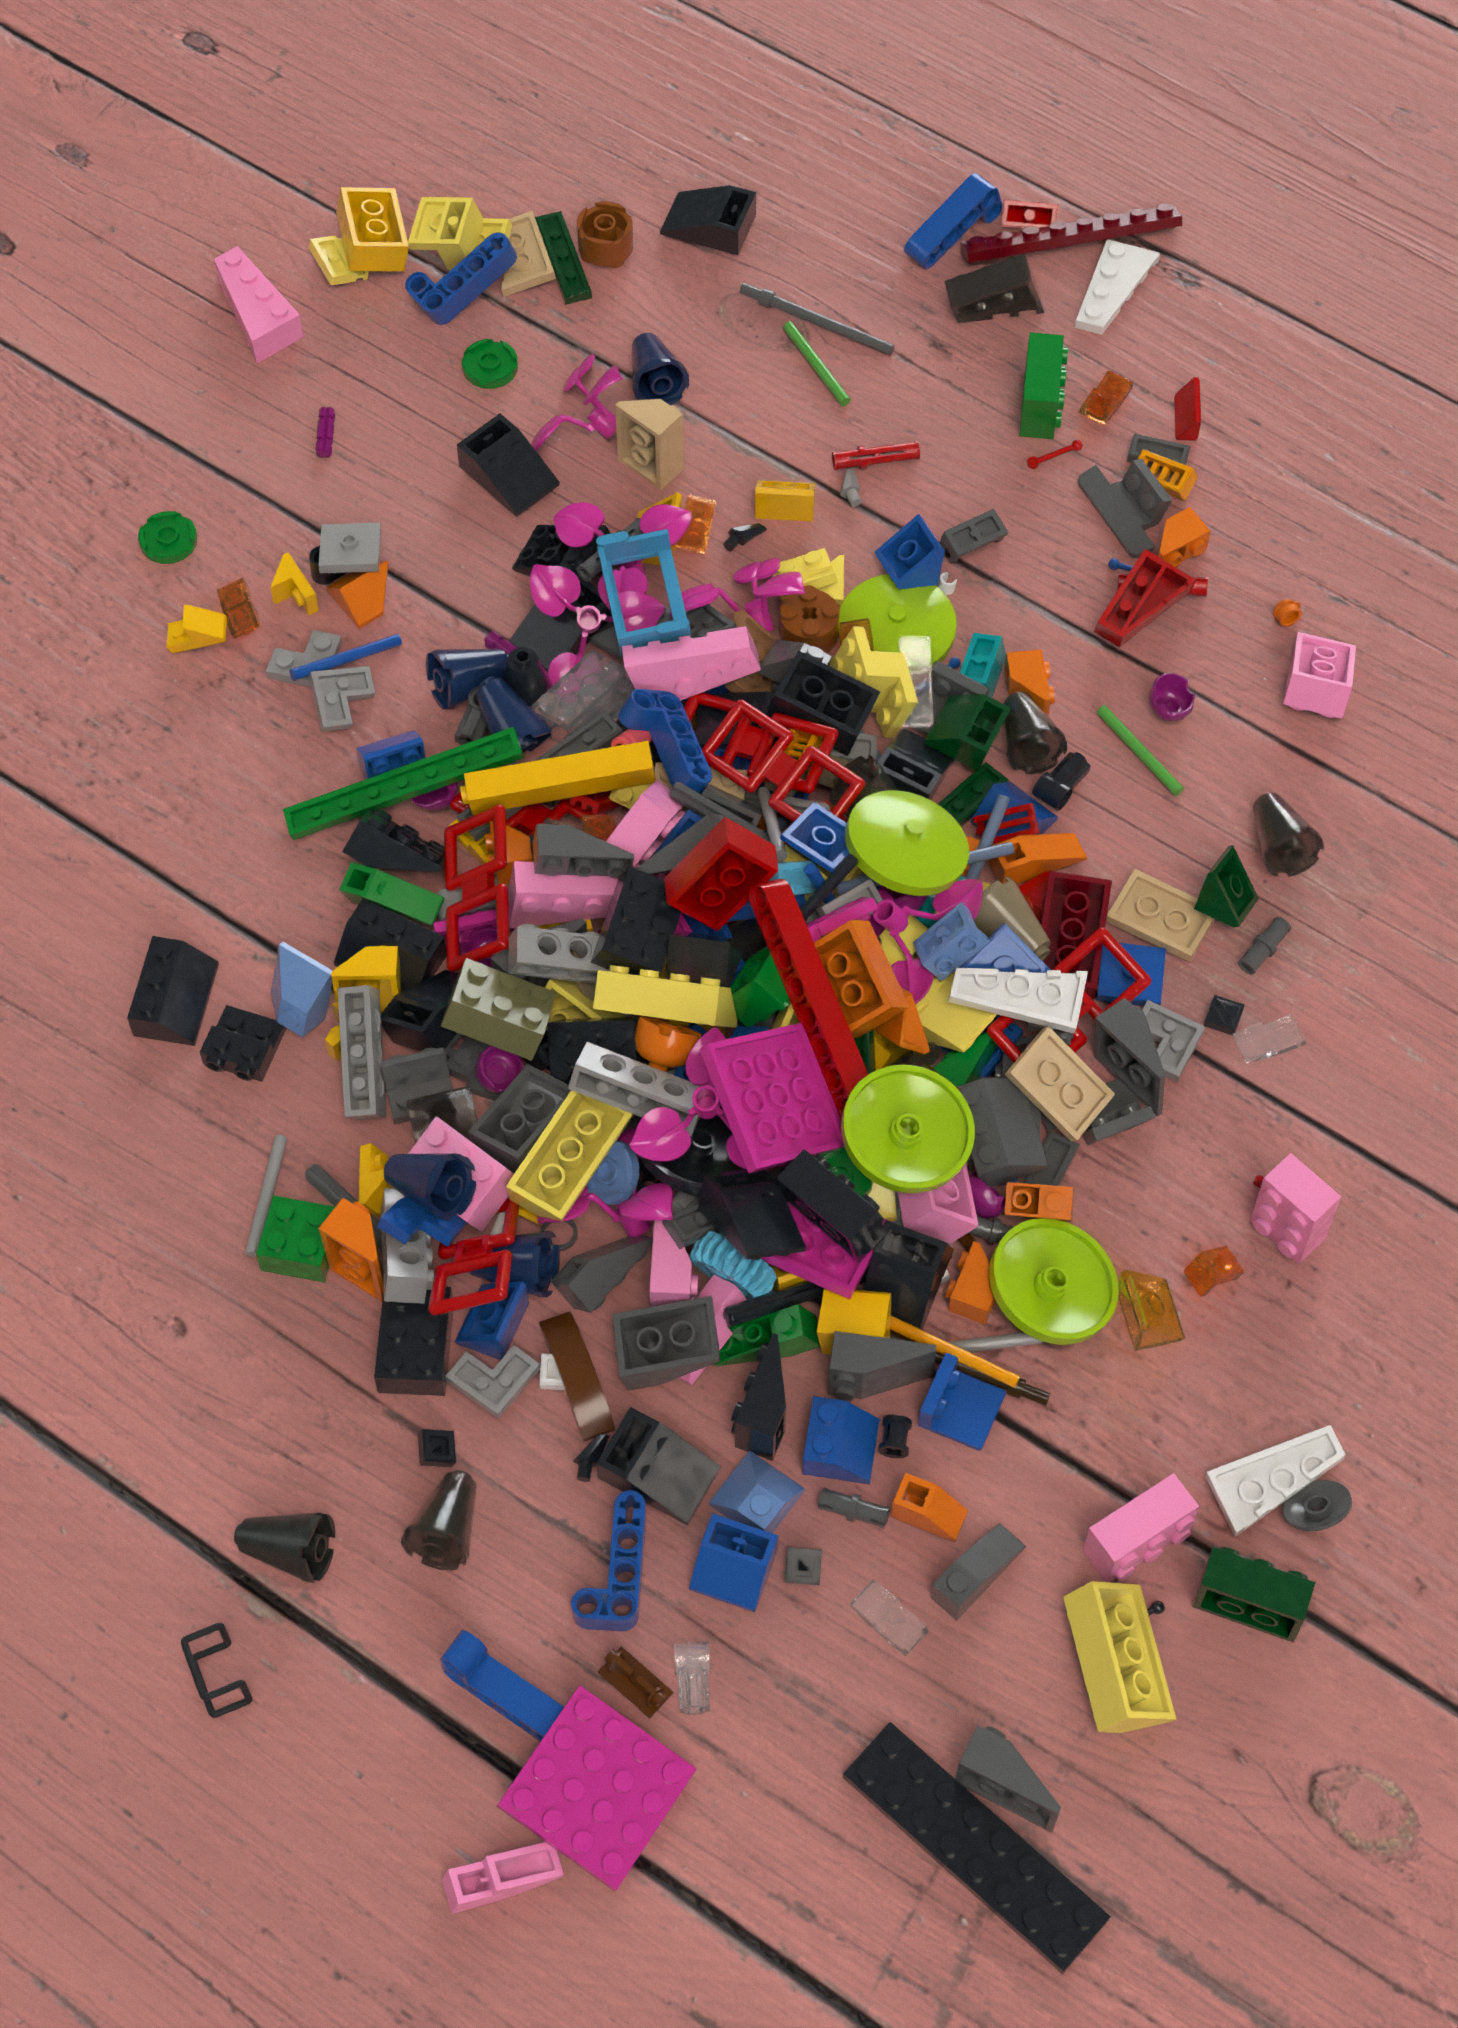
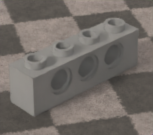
(528, 960)
(361, 1052)
(630, 1084)
(407, 1264)

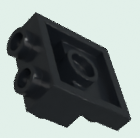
(242, 1044)

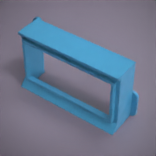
(621, 548)

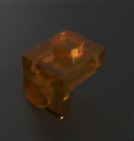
(1212, 1268)

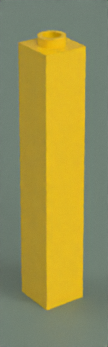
(559, 777)

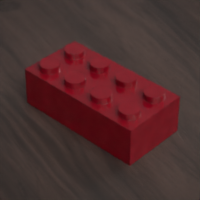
(1071, 913)

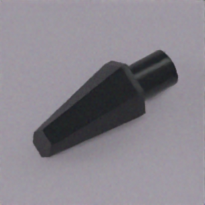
(742, 535)
(590, 1456)

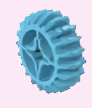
(719, 1257)

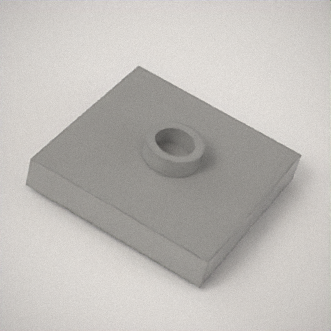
(350, 547)

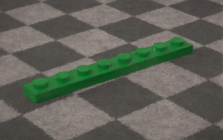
(402, 783)

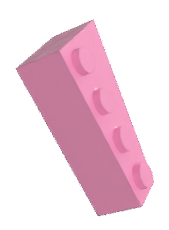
(258, 306)
(692, 663)

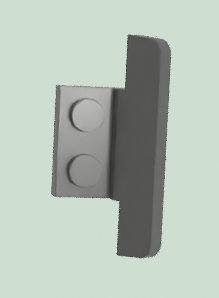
(1128, 505)
(1117, 1116)

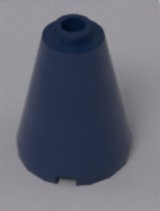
(657, 370)
(460, 671)
(506, 709)
(433, 1181)
(533, 1262)

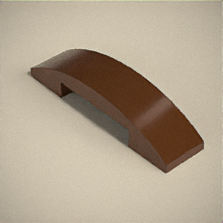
(578, 1375)

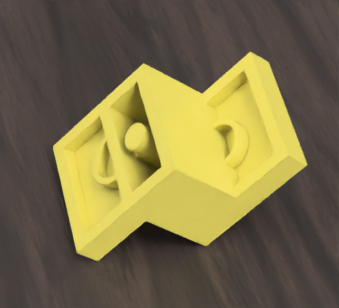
(452, 228)
(883, 672)

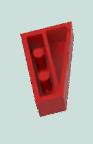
(1142, 597)

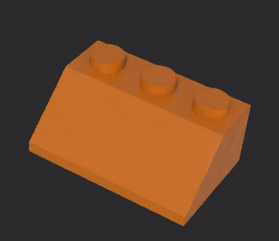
(352, 1247)

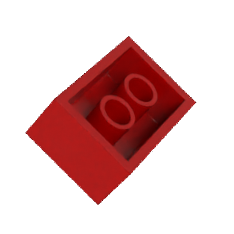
(719, 872)

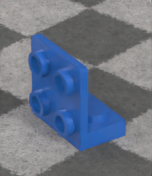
(960, 1405)

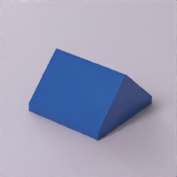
(912, 555)
(1017, 797)
(818, 837)
(493, 1325)

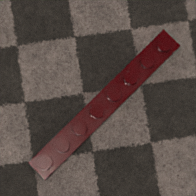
(1066, 234)

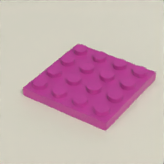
(773, 1096)
(596, 1788)

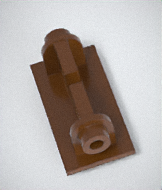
(635, 1681)

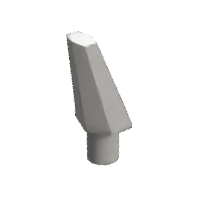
(850, 487)

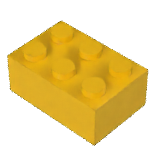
(372, 229)

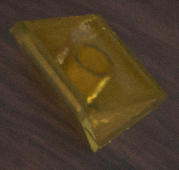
(1148, 1310)

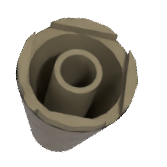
(1007, 905)

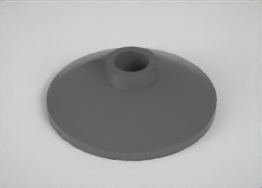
(1318, 1506)

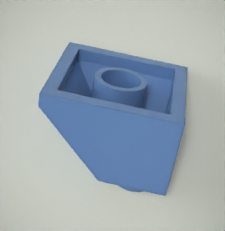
(300, 990)
(757, 1494)

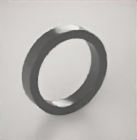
(568, 1245)

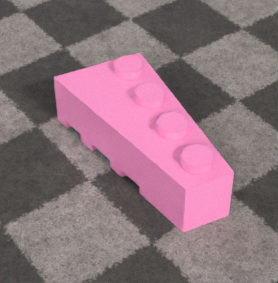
(557, 898)

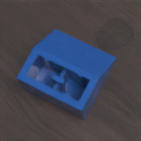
(390, 753)
(734, 1562)

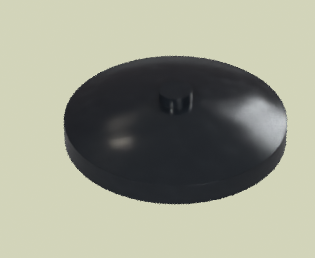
(705, 1156)

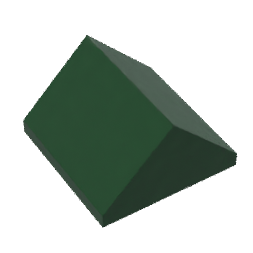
(1227, 890)

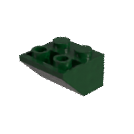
(967, 728)

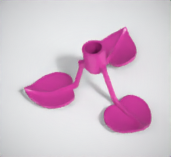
(600, 417)
(580, 522)
(781, 584)
(557, 587)
(889, 916)
(660, 1131)
(650, 1203)

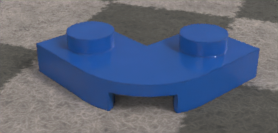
(407, 1217)

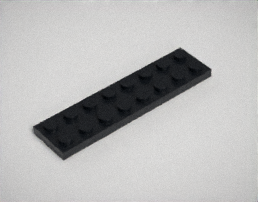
(976, 1847)

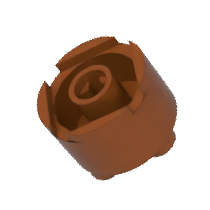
(605, 234)
(810, 619)

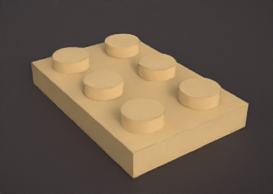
(1160, 915)
(1059, 1084)

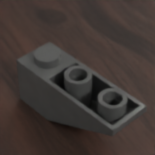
(574, 852)
(593, 1274)

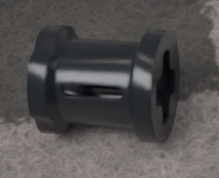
(895, 1436)

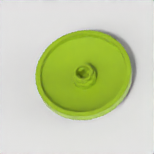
(902, 613)
(907, 843)
(907, 1128)
(1053, 1281)

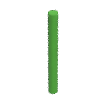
(816, 363)
(1140, 750)

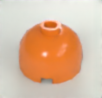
(664, 1043)

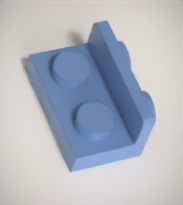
(950, 942)

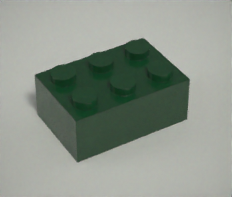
(1254, 1593)

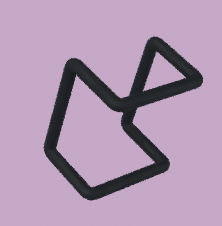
(197, 1676)

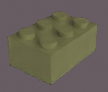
(498, 1009)

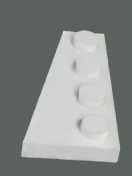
(1113, 283)
(1037, 998)
(1268, 1478)

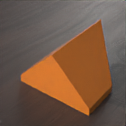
(361, 594)
(906, 1028)

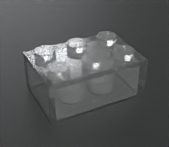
(584, 693)

